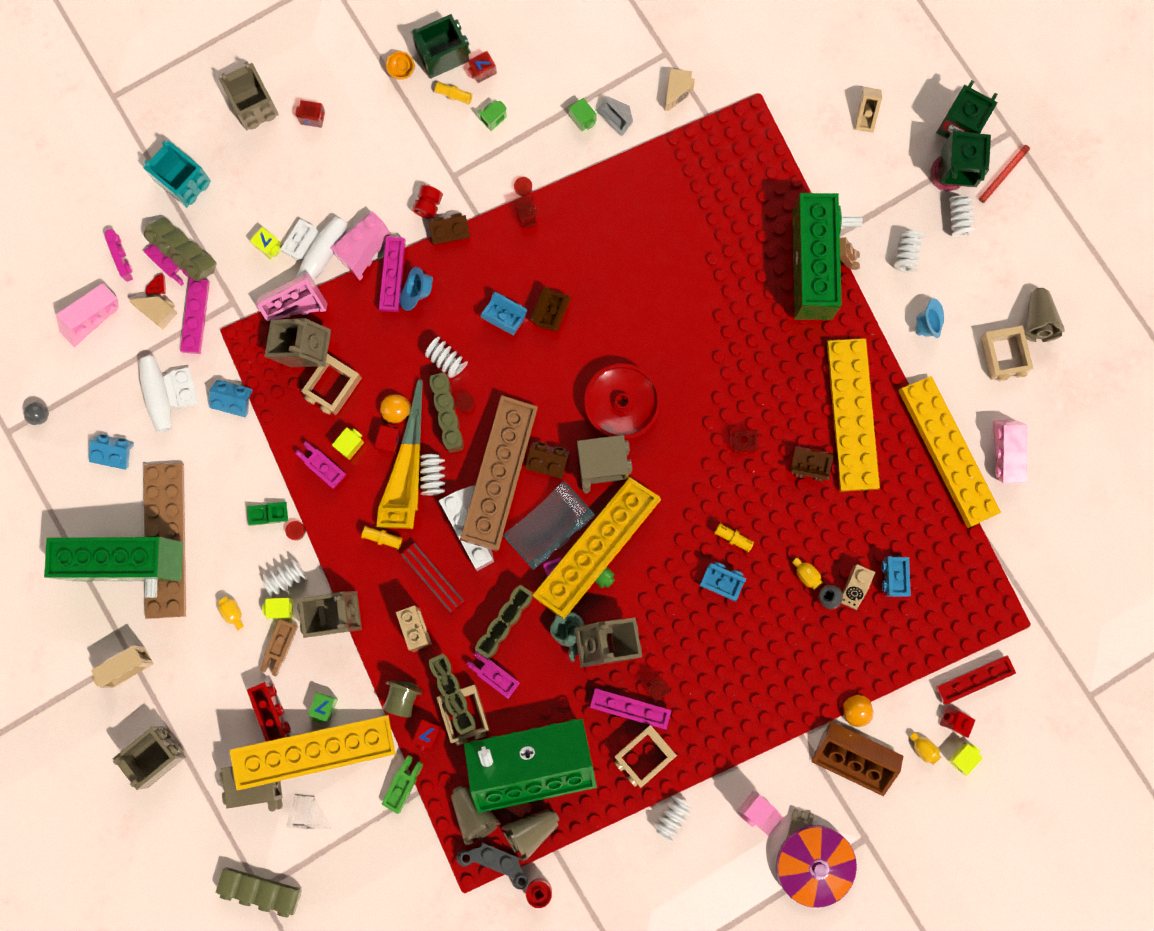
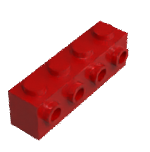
(269, 711)

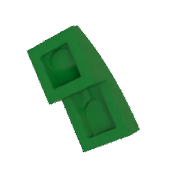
(267, 514)

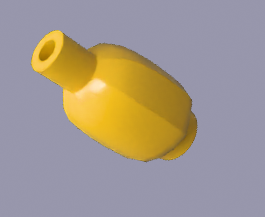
(808, 574)
(230, 612)
(925, 749)

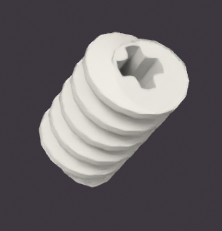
(961, 216)
(908, 251)
(444, 358)
(431, 474)
(283, 578)
(672, 818)

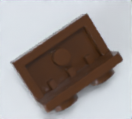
(449, 229)
(550, 309)
(547, 459)
(811, 463)

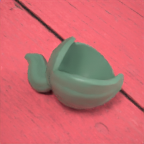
(564, 632)

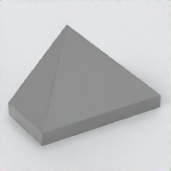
(616, 114)

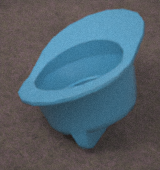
(416, 288)
(931, 320)

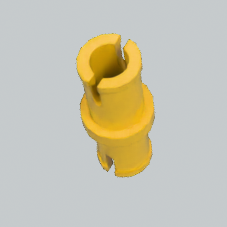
(453, 92)
(381, 537)
(734, 537)

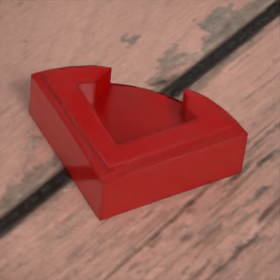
(156, 286)

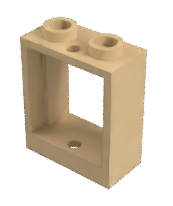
(991, 358)
(354, 379)
(411, 625)
(121, 667)
(479, 733)
(633, 778)

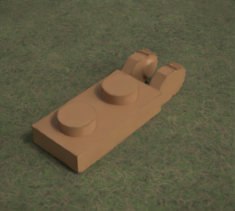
(849, 254)
(279, 645)

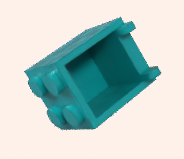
(177, 174)

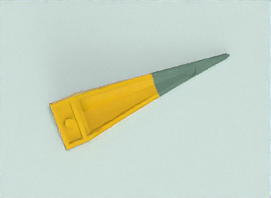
(401, 493)

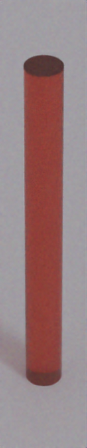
(1006, 171)

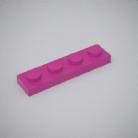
(392, 274)
(195, 316)
(630, 708)

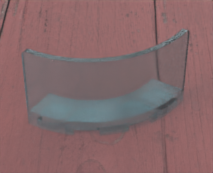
(549, 525)

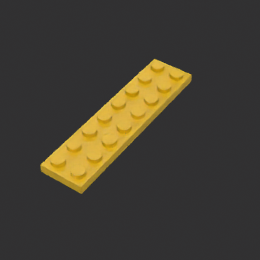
(853, 415)
(949, 451)
(596, 548)
(311, 752)

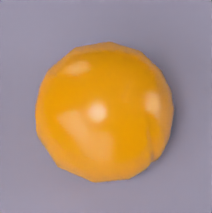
(400, 65)
(395, 408)
(858, 711)

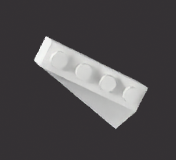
(456, 509)

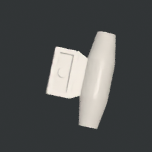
(313, 247)
(164, 392)

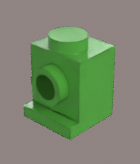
(493, 114)

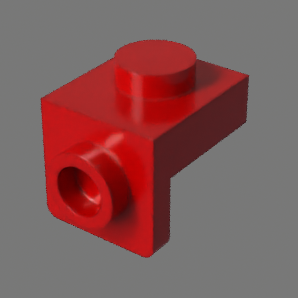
(957, 722)

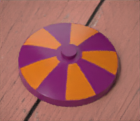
(816, 866)

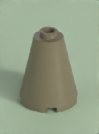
(1043, 317)
(470, 822)
(530, 832)

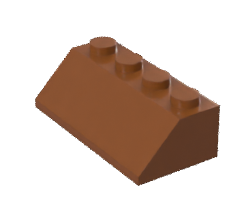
(857, 759)

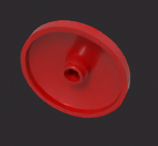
(622, 401)

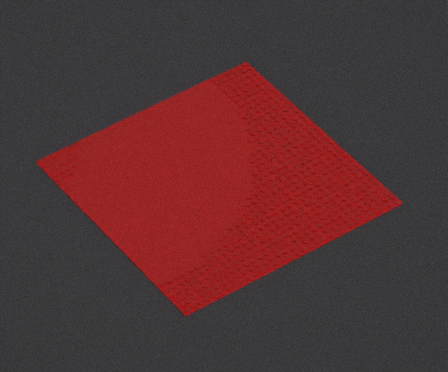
(689, 274)

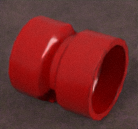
(427, 202)
(539, 893)

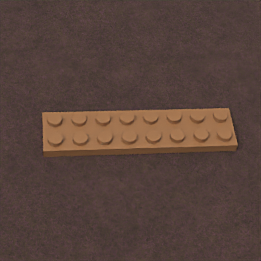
(498, 473)
(166, 519)

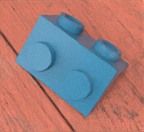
(504, 313)
(230, 398)
(110, 451)
(896, 576)
(723, 581)

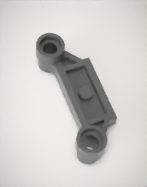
(496, 860)

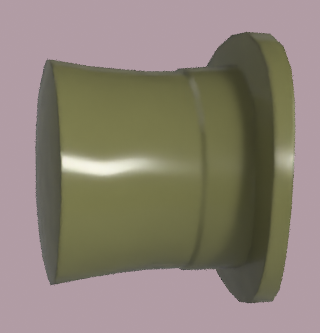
(401, 697)

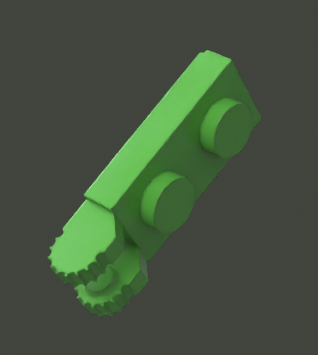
(401, 786)

